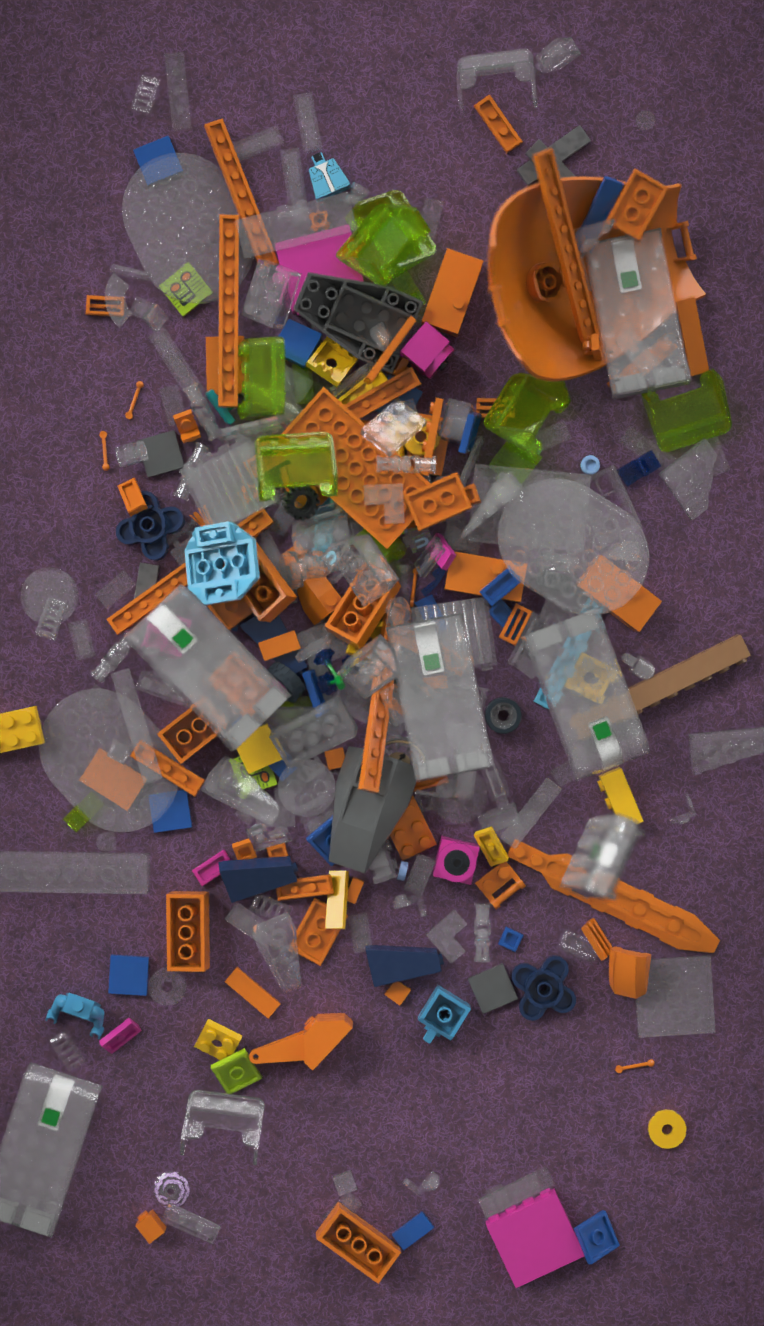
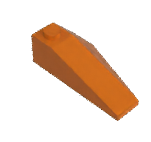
(318, 597)

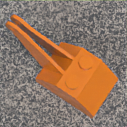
(311, 1045)

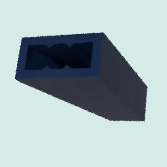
(262, 631)
(256, 876)
(401, 963)

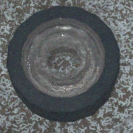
(510, 723)

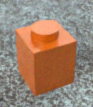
(150, 1225)

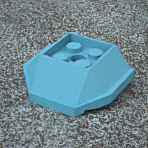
(205, 559)

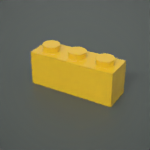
(619, 794)

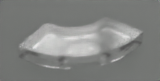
(115, 300)

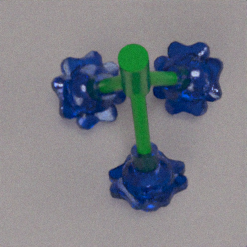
(327, 682)

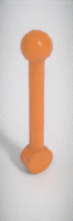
(129, 415)
(103, 435)
(413, 587)
(619, 1069)

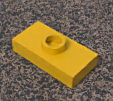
(491, 846)

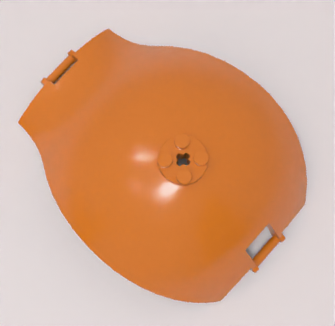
(530, 283)

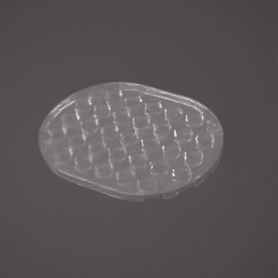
(174, 225)
(573, 547)
(77, 763)

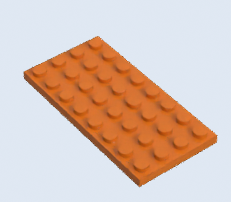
(356, 465)

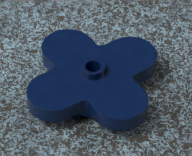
(152, 540)
(535, 1000)

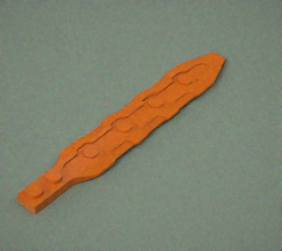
(632, 905)

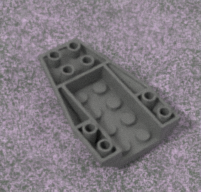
(349, 310)
(364, 818)

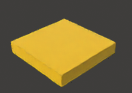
(258, 750)

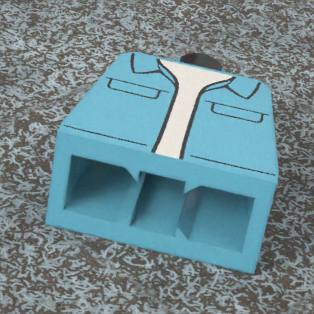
(327, 177)

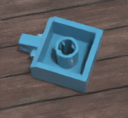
(447, 1024)

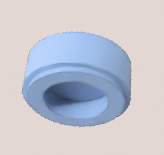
(590, 465)
(402, 870)

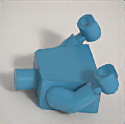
(80, 1008)

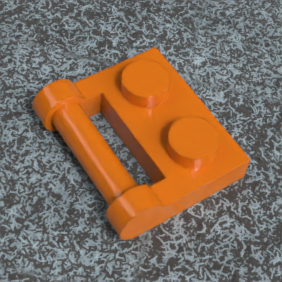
(497, 878)

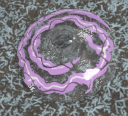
(175, 1181)

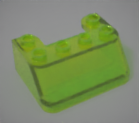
(263, 378)

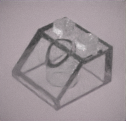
(454, 420)

